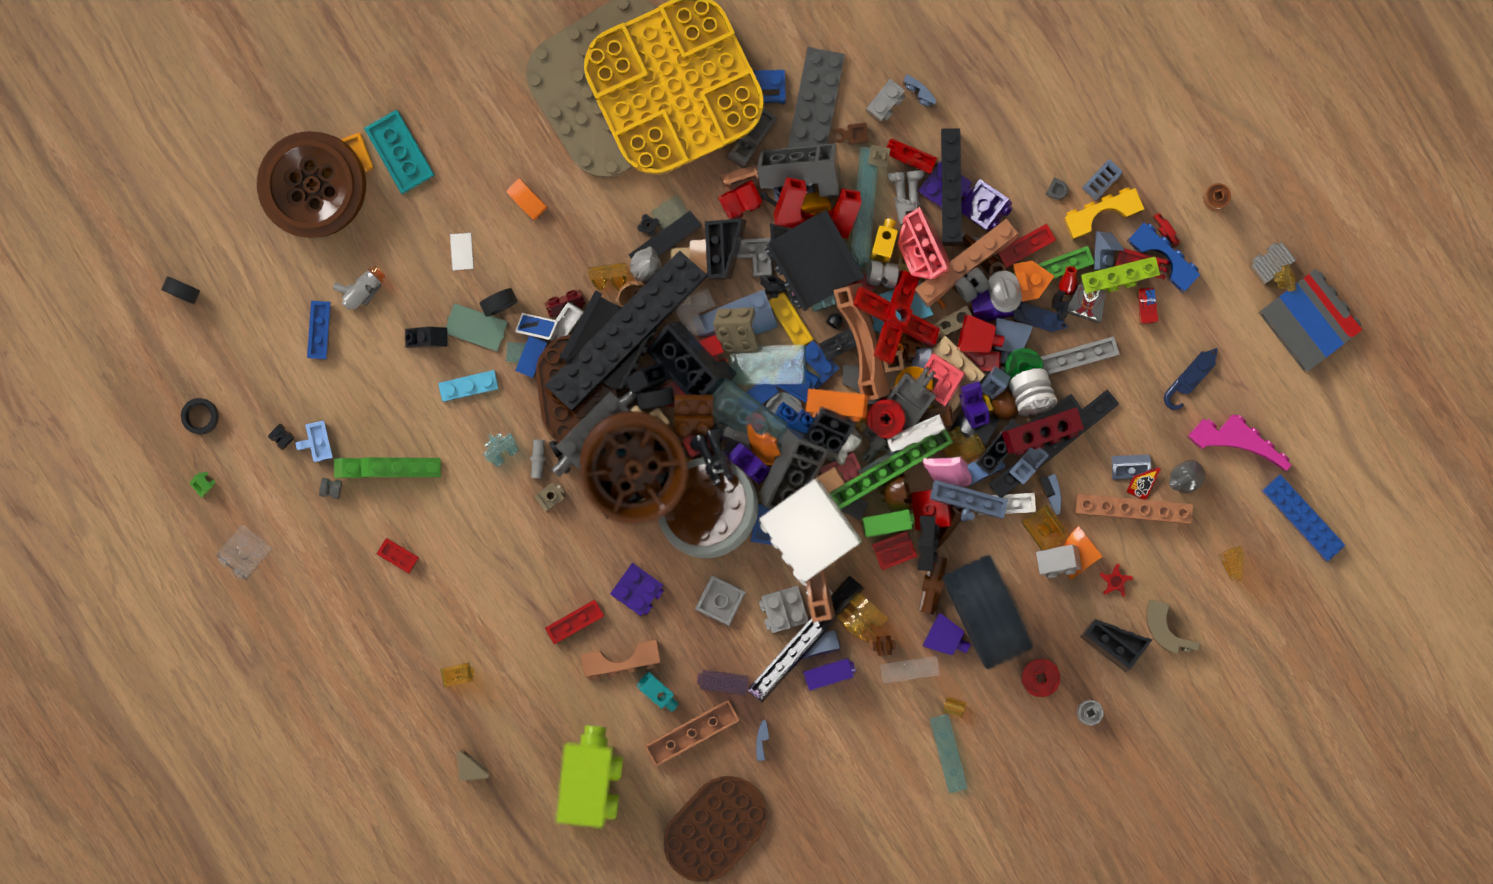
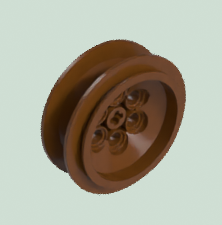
(277, 189)

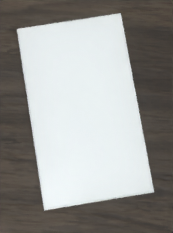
(461, 251)

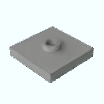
(720, 600)

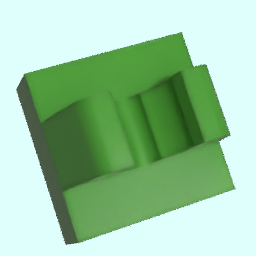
(200, 484)

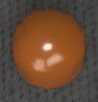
(1004, 406)

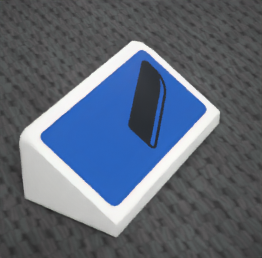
(537, 326)

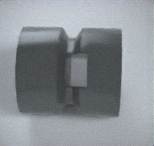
(966, 288)

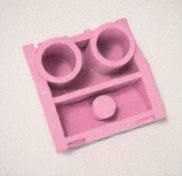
(949, 470)

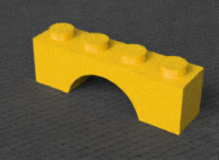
(1126, 204)

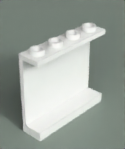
(809, 530)

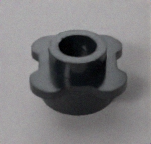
(642, 227)

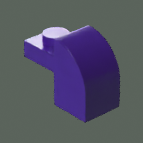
(973, 405)
(749, 463)

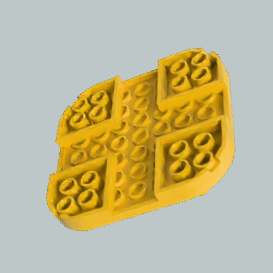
(673, 85)

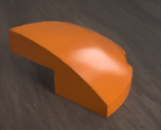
(1087, 551)

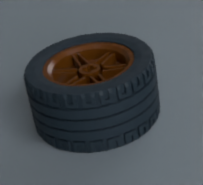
(988, 612)

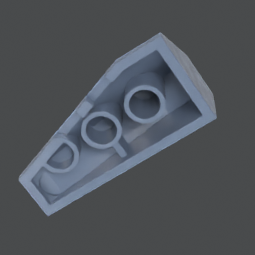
(763, 320)

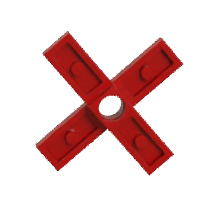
(886, 312)

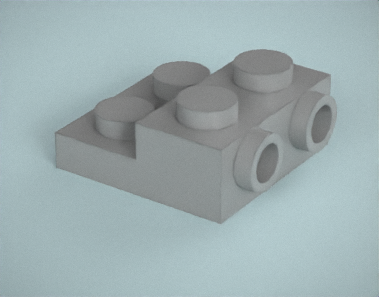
(783, 609)

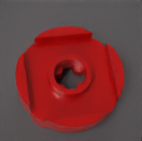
(879, 426)
(1036, 667)

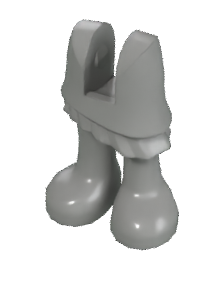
(902, 204)

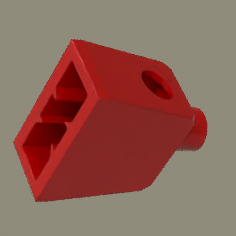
(978, 336)

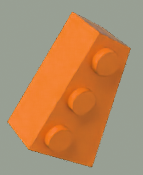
(847, 404)

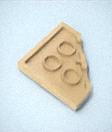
(948, 350)

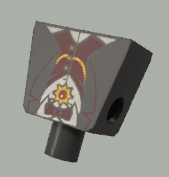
(1088, 305)

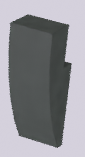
(748, 145)

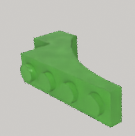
(386, 467)

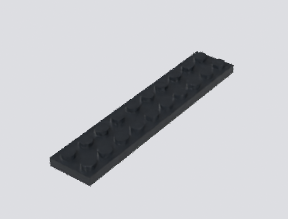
(625, 331)

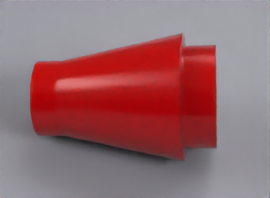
(1069, 281)

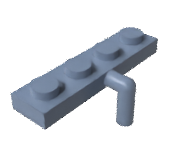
(968, 500)

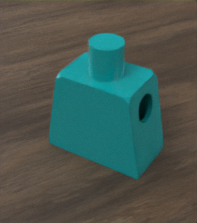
(652, 687)

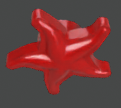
(1115, 580)

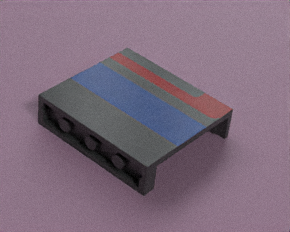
(1311, 320)

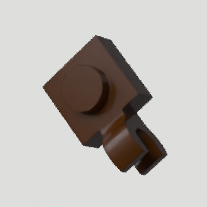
(911, 346)

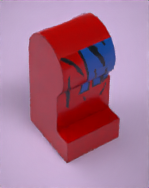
(1147, 306)

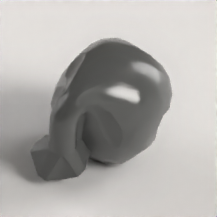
(1187, 476)

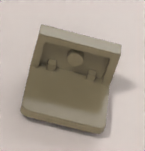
(735, 329)

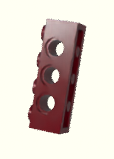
(1071, 425)

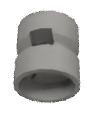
(882, 274)
(1089, 712)

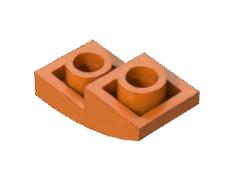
(527, 199)

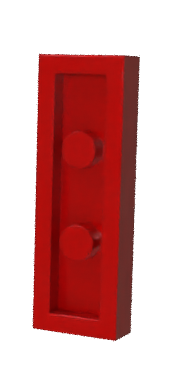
(1026, 245)
(574, 622)

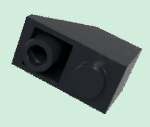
(426, 337)

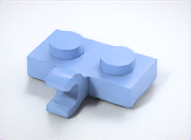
(317, 441)

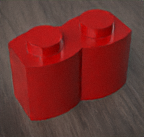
(740, 199)

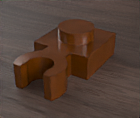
(856, 134)

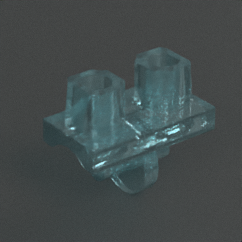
(498, 445)

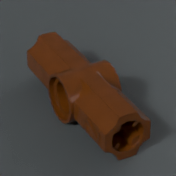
(933, 587)

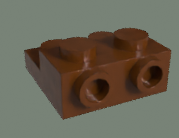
(693, 414)

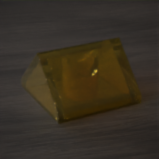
(1045, 528)

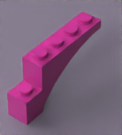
(1237, 435)

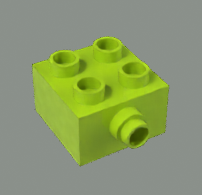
(587, 778)

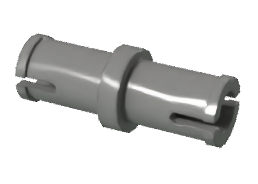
(537, 458)

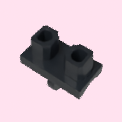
(838, 344)

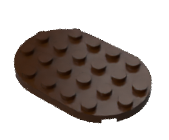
(555, 415)
(715, 829)

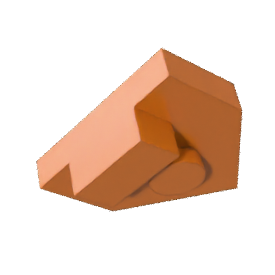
(1031, 279)

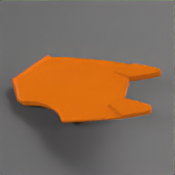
(763, 446)

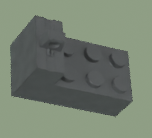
(806, 163)
(792, 470)

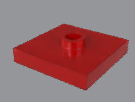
(925, 507)

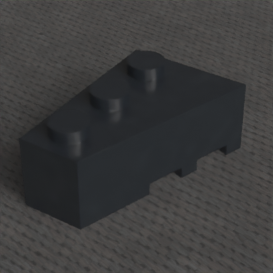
(1116, 644)

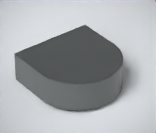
(1057, 189)

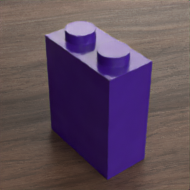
(829, 673)

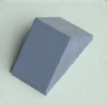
(995, 382)

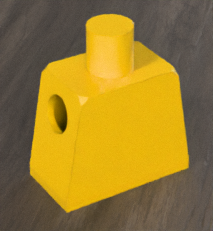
(883, 248)

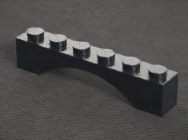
(951, 187)

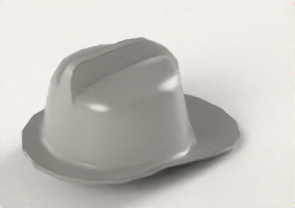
(1004, 291)

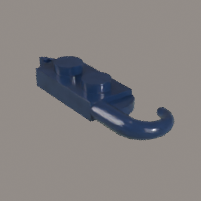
(1038, 317)
(1191, 377)

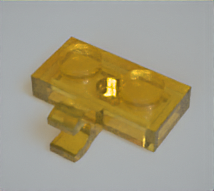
(963, 447)

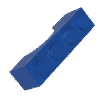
(1146, 240)

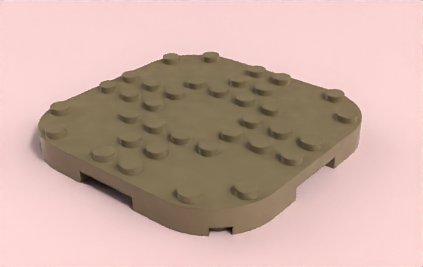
(562, 91)

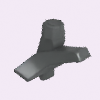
(734, 438)

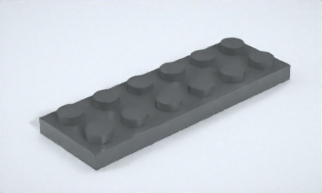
(816, 98)

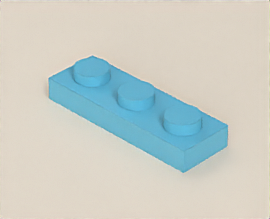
(468, 386)

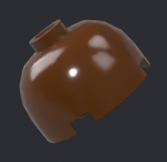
(897, 494)

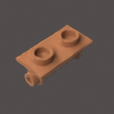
(738, 177)

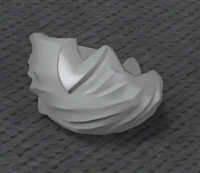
(645, 264)

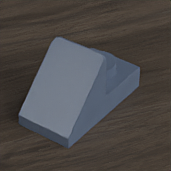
(1105, 247)

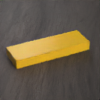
(790, 320)

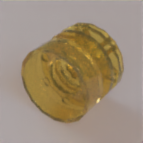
(862, 618)

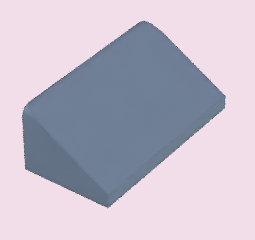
(1130, 465)

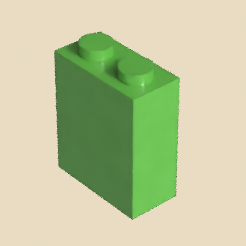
(888, 523)

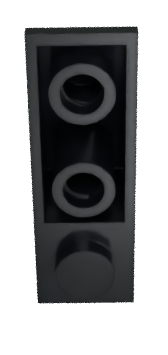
(996, 451)

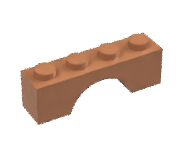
(644, 655)

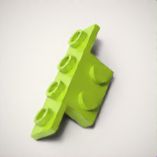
(1121, 275)

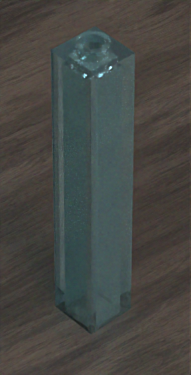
(864, 221)

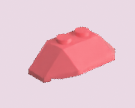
(922, 246)

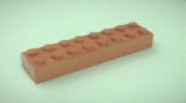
(691, 733)

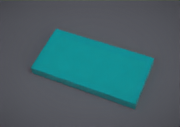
(399, 151)

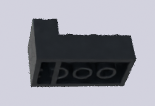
(689, 361)

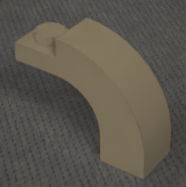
(1157, 626)

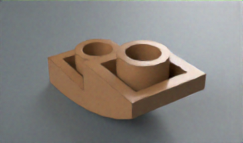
(698, 254)

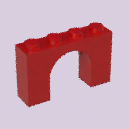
(789, 211)

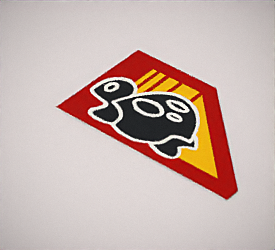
(1143, 483)

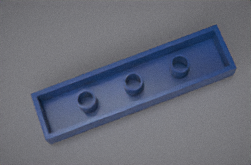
(1303, 518)

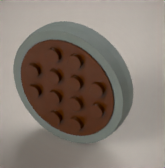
(710, 517)

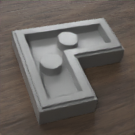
(754, 249)

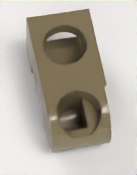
(954, 321)

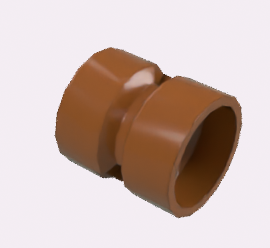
(1217, 196)

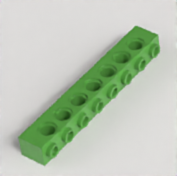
(890, 468)

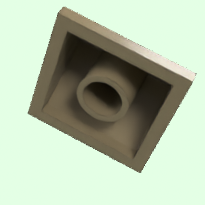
(470, 768)

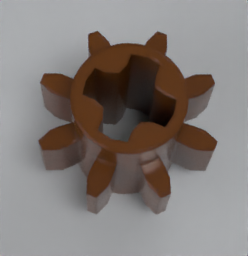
(884, 645)

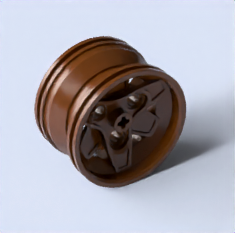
(642, 479)

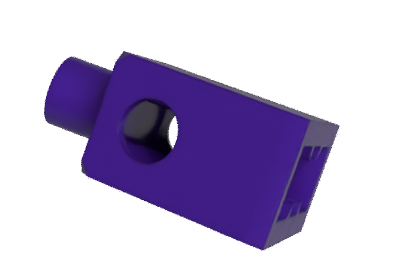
(946, 637)

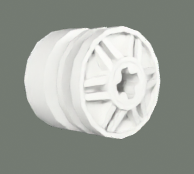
(1033, 392)

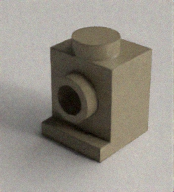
(546, 503)

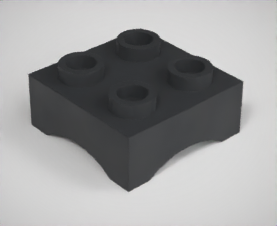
(928, 543)

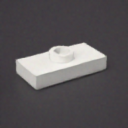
(568, 319)

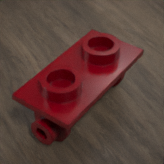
(557, 303)

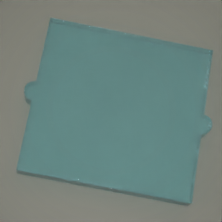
(669, 212)

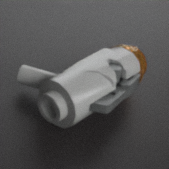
(362, 290)

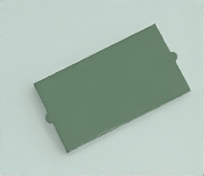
(475, 327)

